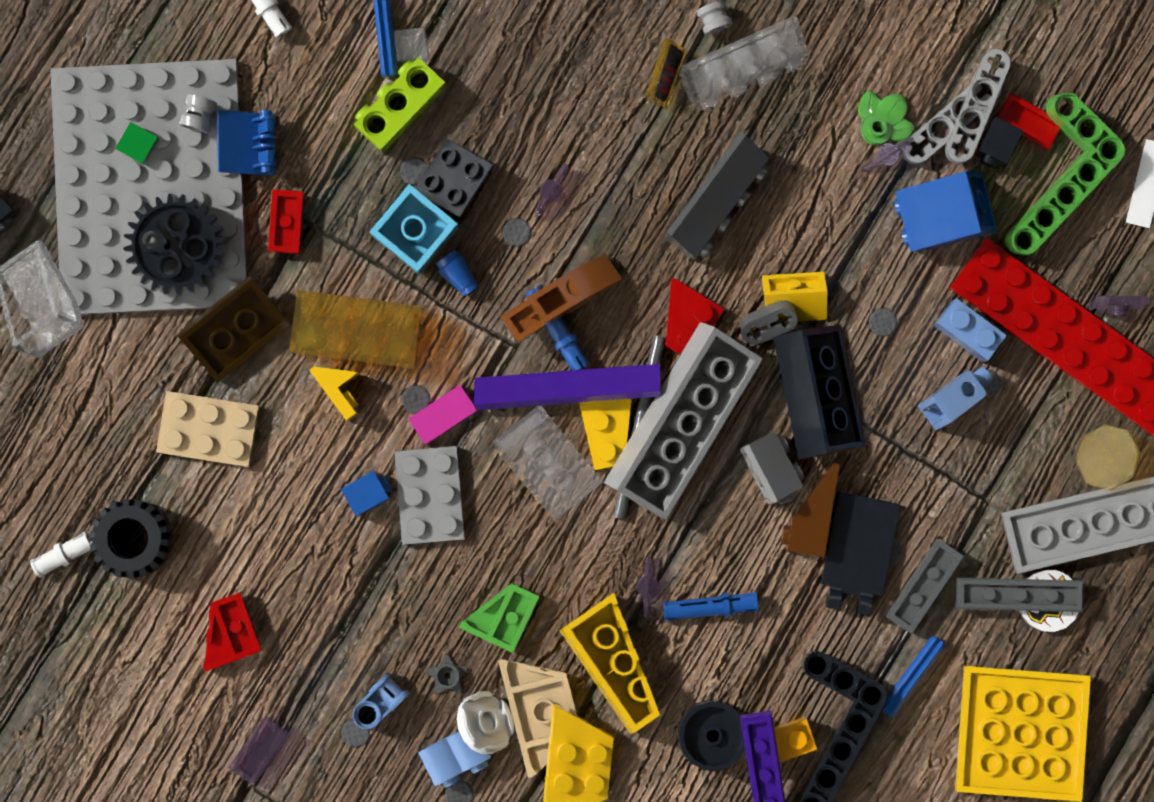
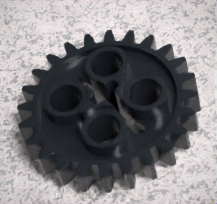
(152, 261)

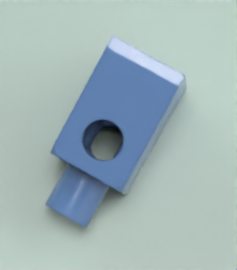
(956, 397)

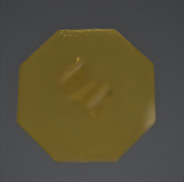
(1107, 457)

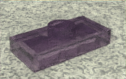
(259, 750)

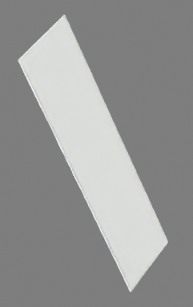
(1142, 200)

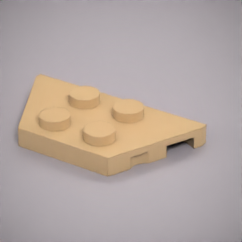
(531, 697)

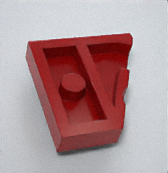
(685, 313)
(229, 632)

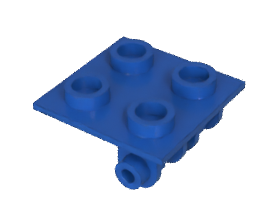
(246, 142)

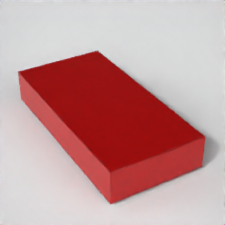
(1031, 119)

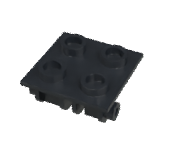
(454, 178)

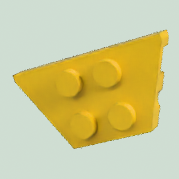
(577, 760)

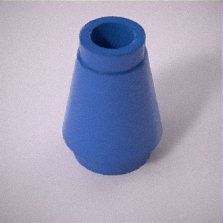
(456, 272)

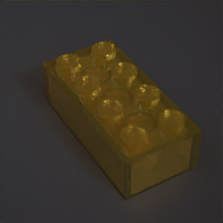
(356, 330)

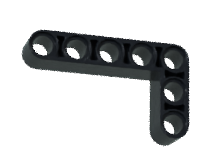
(842, 731)

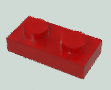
(286, 221)

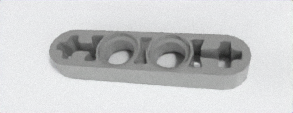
(977, 106)
(947, 116)

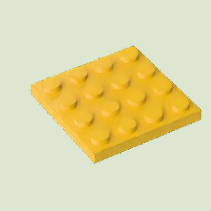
(1022, 733)

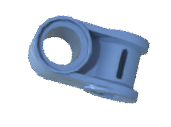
(380, 700)

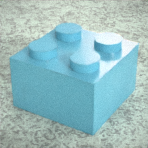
(414, 229)

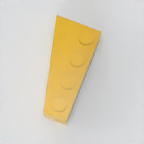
(609, 657)

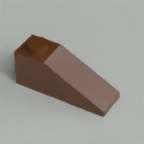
(811, 522)

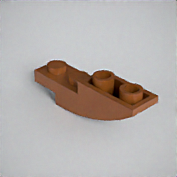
(561, 297)

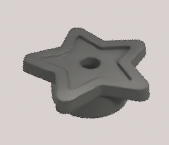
(441, 682)

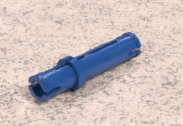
(565, 341)
(711, 606)

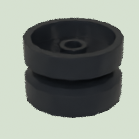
(693, 732)

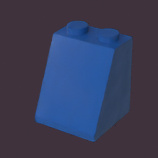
(945, 211)

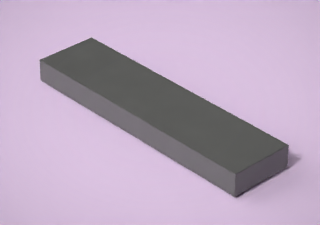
(1019, 594)

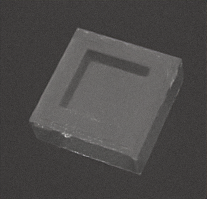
(410, 45)

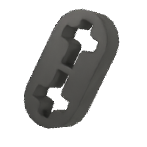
(768, 322)

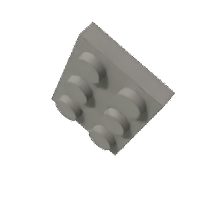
(429, 495)

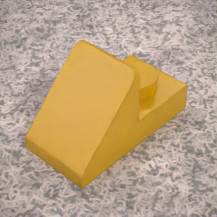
(332, 381)

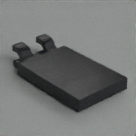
(859, 549)

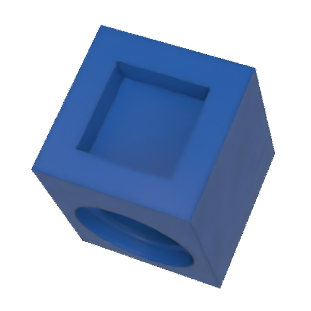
(367, 492)

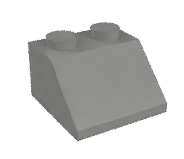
(772, 467)

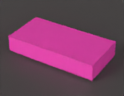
(442, 414)

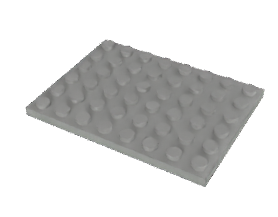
(104, 188)

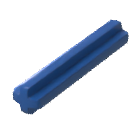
(385, 38)
(913, 676)

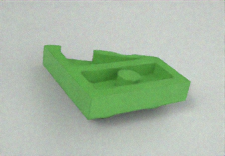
(502, 617)

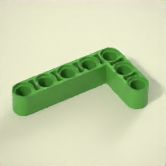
(1071, 178)

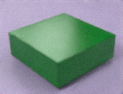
(137, 143)

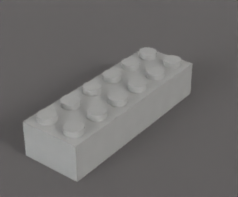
(683, 420)

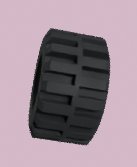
(104, 538)

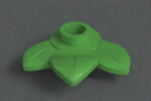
(887, 115)

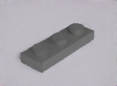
(924, 586)

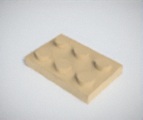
(207, 429)

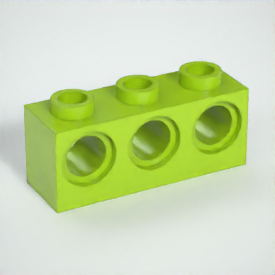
(398, 121)

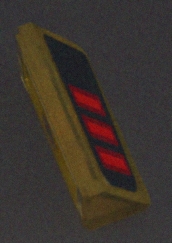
(665, 73)

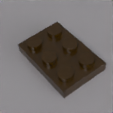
(233, 329)

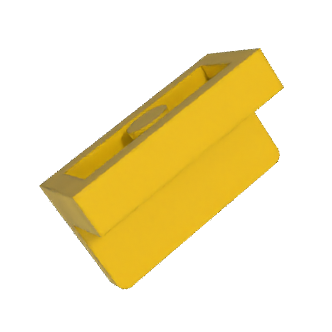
(803, 290)

